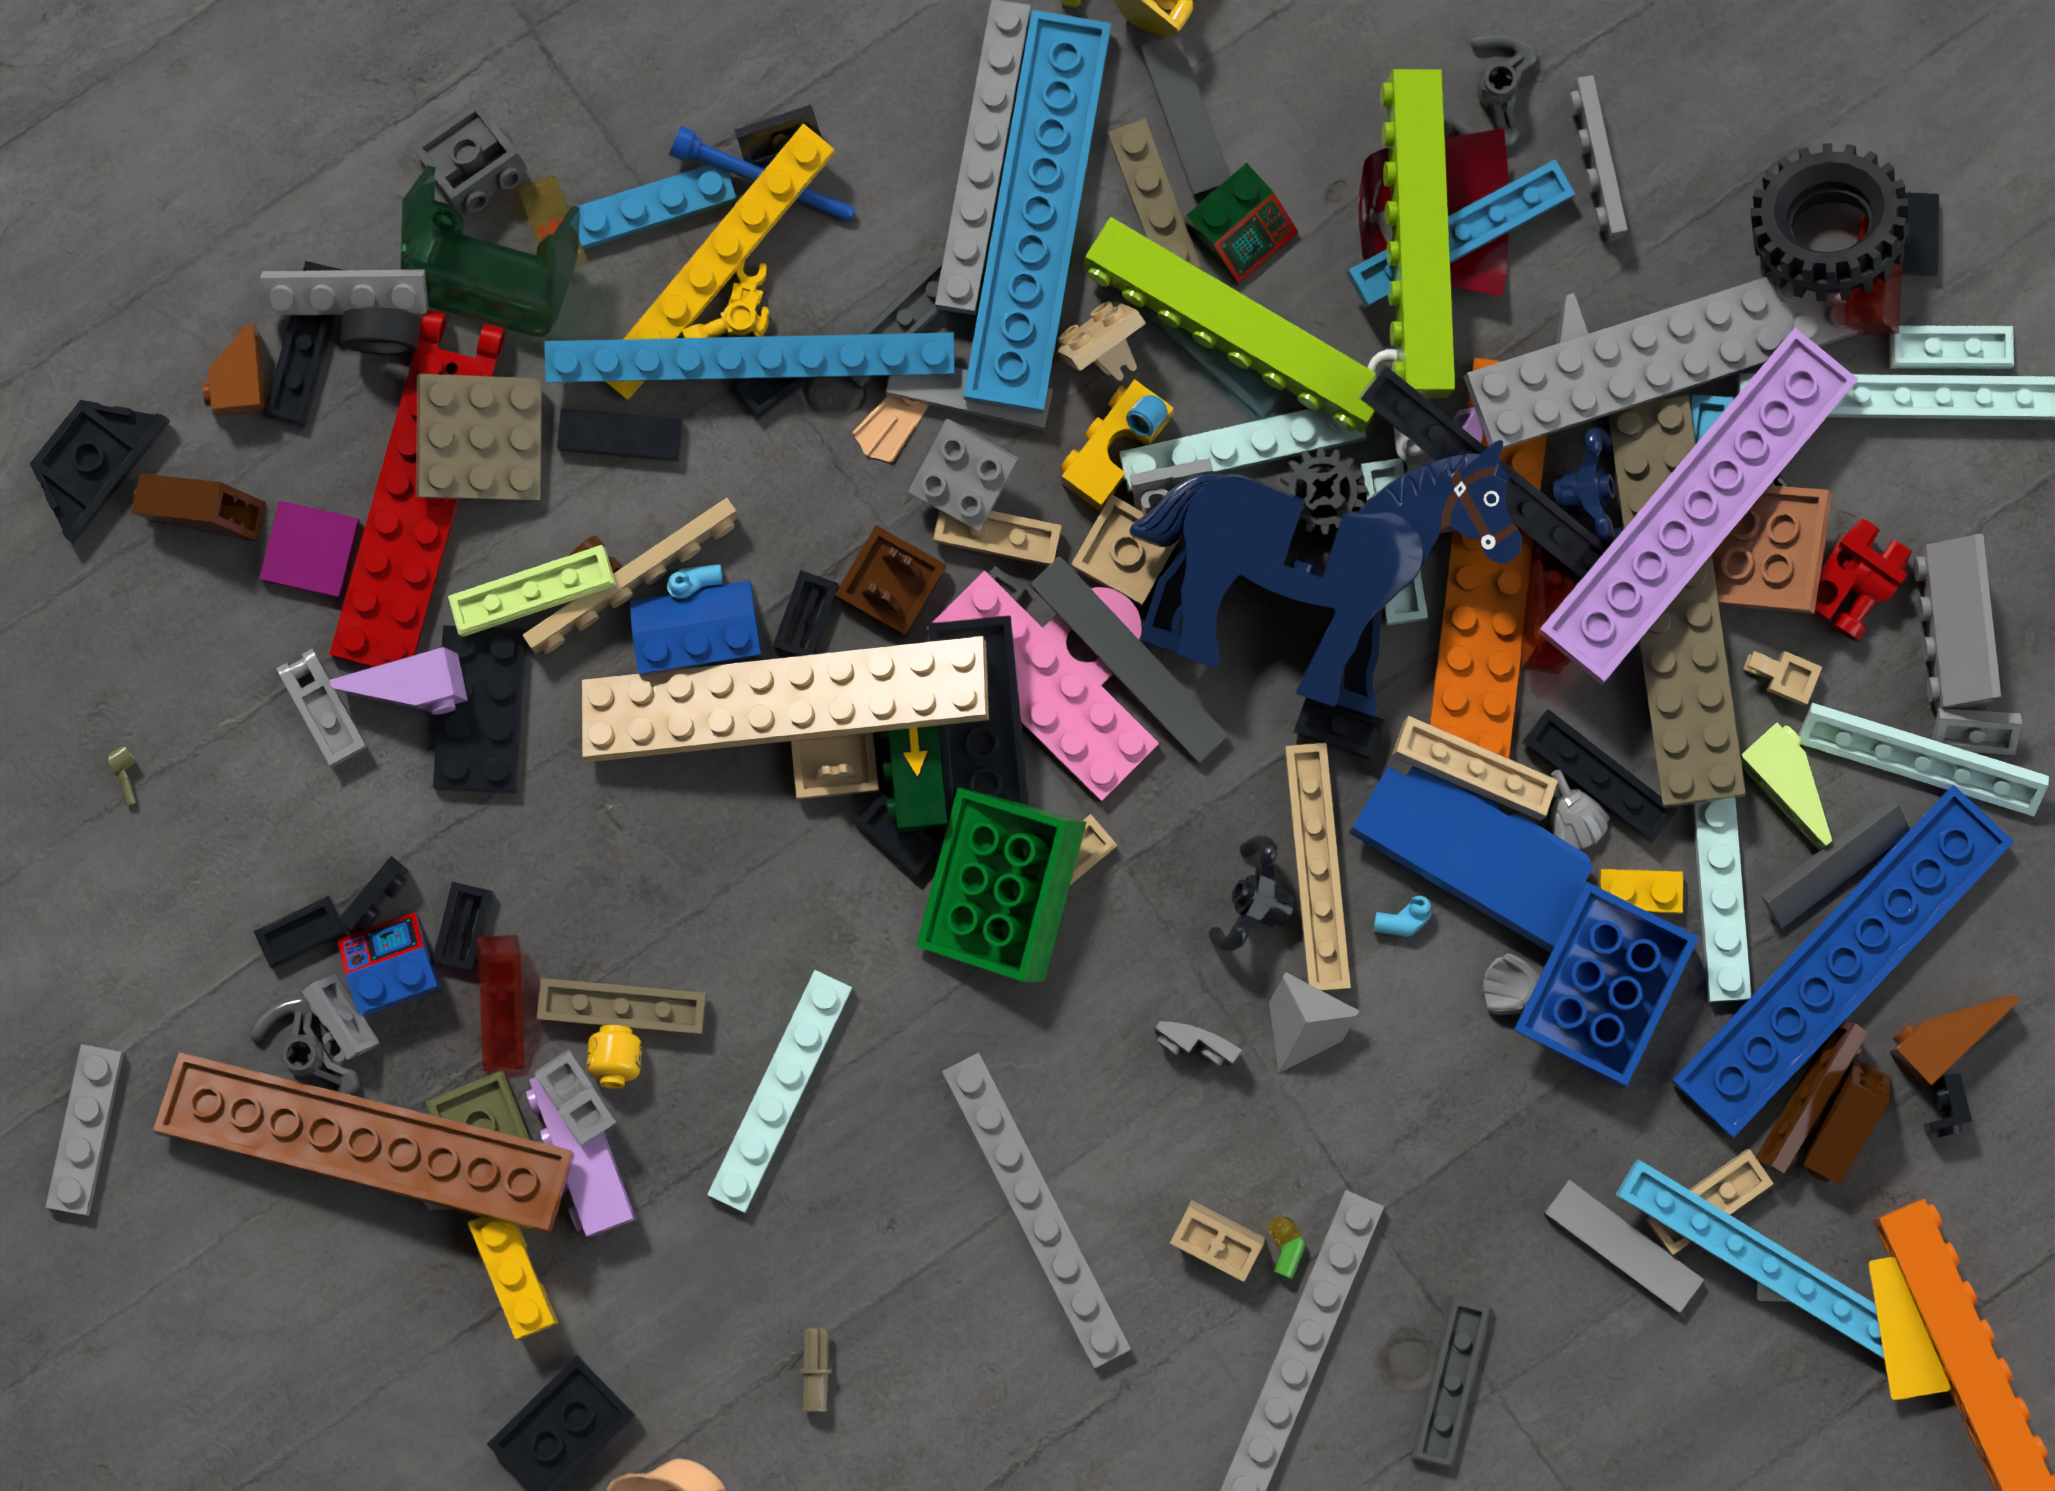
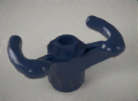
(1590, 488)

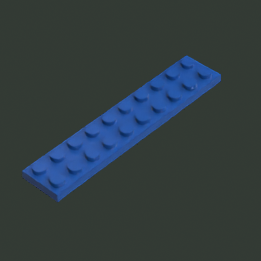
(1842, 961)

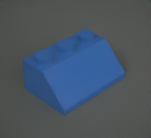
(703, 630)

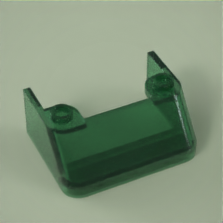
(482, 277)

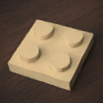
(1117, 558)

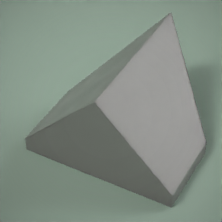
(1306, 1021)

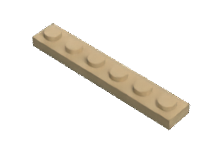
(647, 567)
(1317, 867)

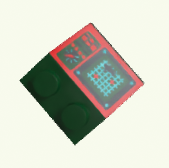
(1241, 224)

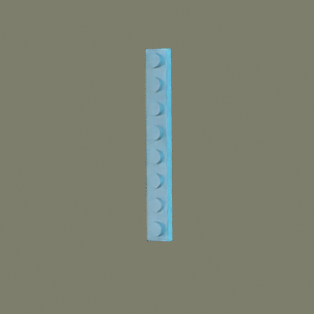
(1752, 1254)

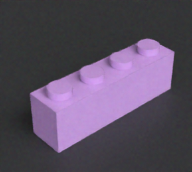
(593, 1176)

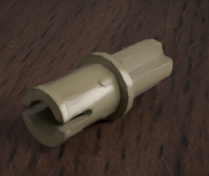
(815, 1370)

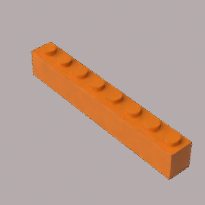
(1965, 1350)

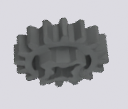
(1309, 479)

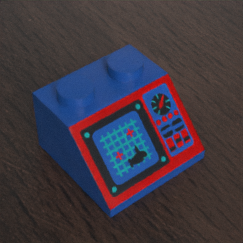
(388, 965)

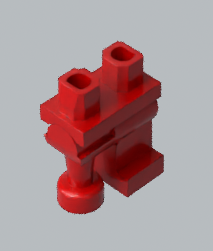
(1857, 567)

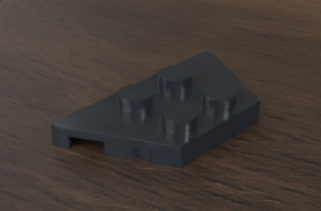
(91, 459)

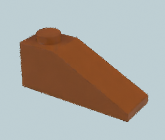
(1940, 1041)

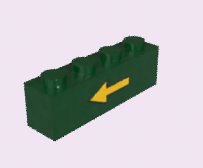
(916, 779)

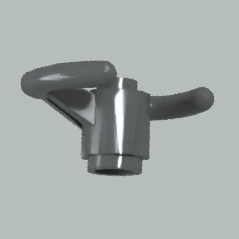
(1500, 82)
(304, 1053)

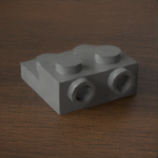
(471, 159)

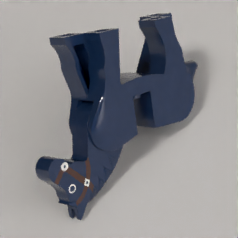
(1246, 529)

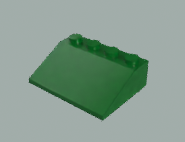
(1001, 885)

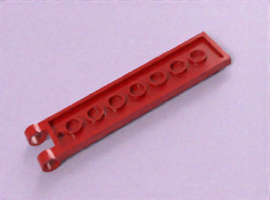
(405, 533)

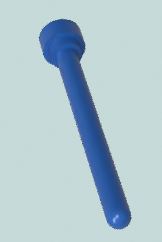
(690, 147)

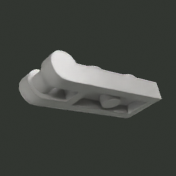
(322, 709)

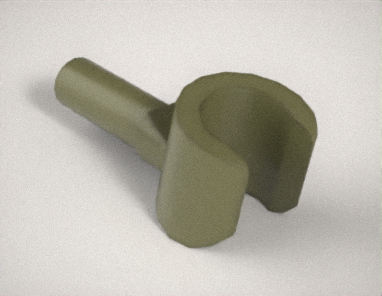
(120, 761)

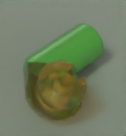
(1290, 1244)

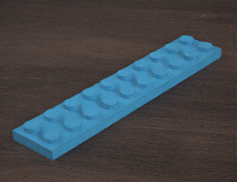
(1037, 212)

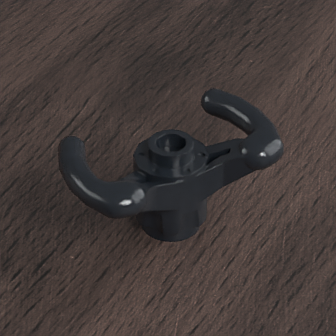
(1256, 897)

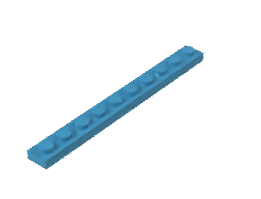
(749, 357)

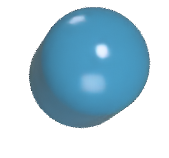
(1151, 410)

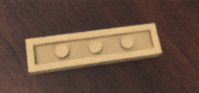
(1474, 768)

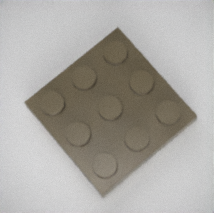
(478, 438)

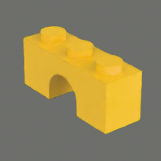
(1091, 471)
(513, 1276)

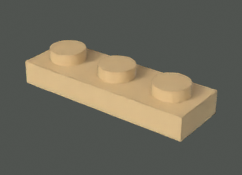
(1002, 536)
(1726, 1189)

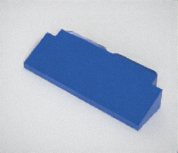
(1476, 852)

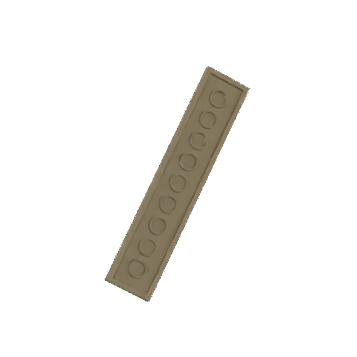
(1686, 644)

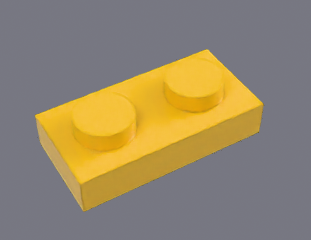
(1646, 889)

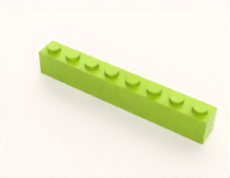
(1418, 230)
(1231, 323)

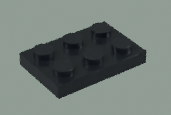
(561, 1428)

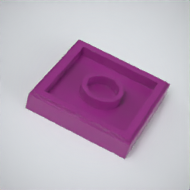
(309, 549)

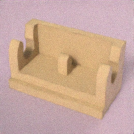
(1217, 1240)

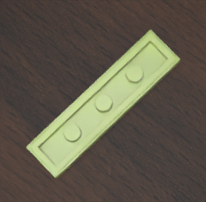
(532, 590)

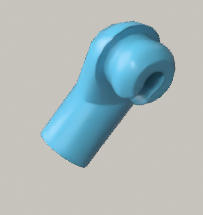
(689, 580)
(1407, 921)

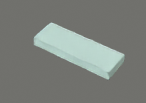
(1952, 347)

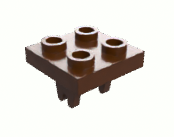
(890, 581)

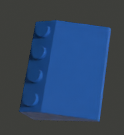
(1605, 985)

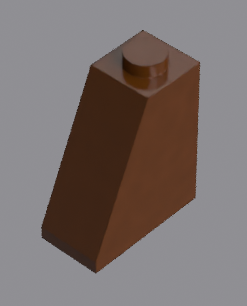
(198, 506)
(1847, 1122)

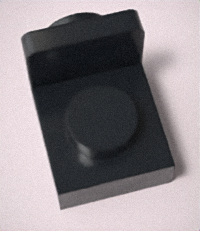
(1952, 1099)

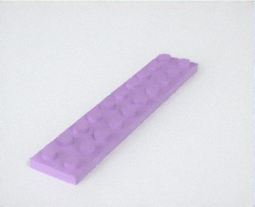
(1697, 506)

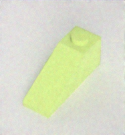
(1785, 776)

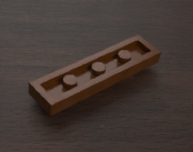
(1809, 1098)

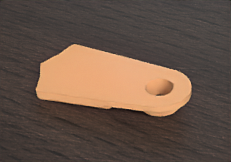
(889, 427)

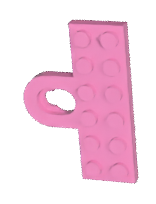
(1062, 696)

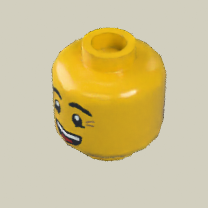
(614, 1056)

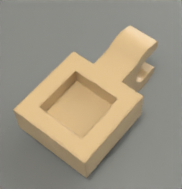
(1790, 675)

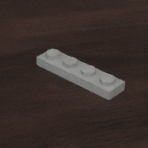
(1594, 143)
(342, 290)
(84, 1130)

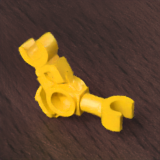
(741, 314)

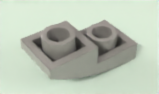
(1183, 1037)

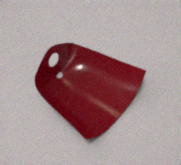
(1473, 170)

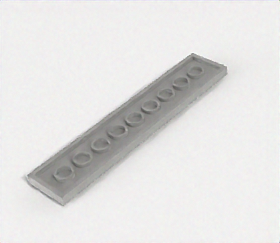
(1646, 359)

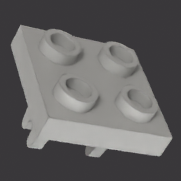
(963, 474)

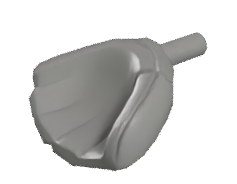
(1577, 816)
(1508, 985)

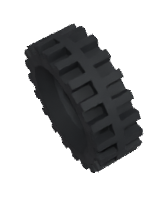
(1821, 180)

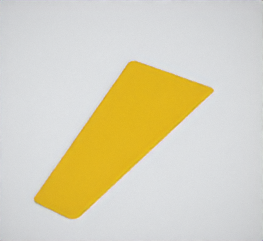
(1907, 1348)

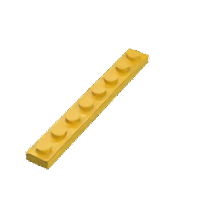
(731, 242)

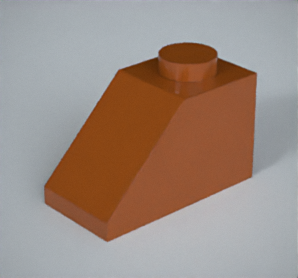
(237, 377)

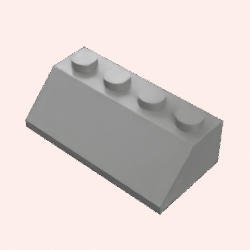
(1958, 624)

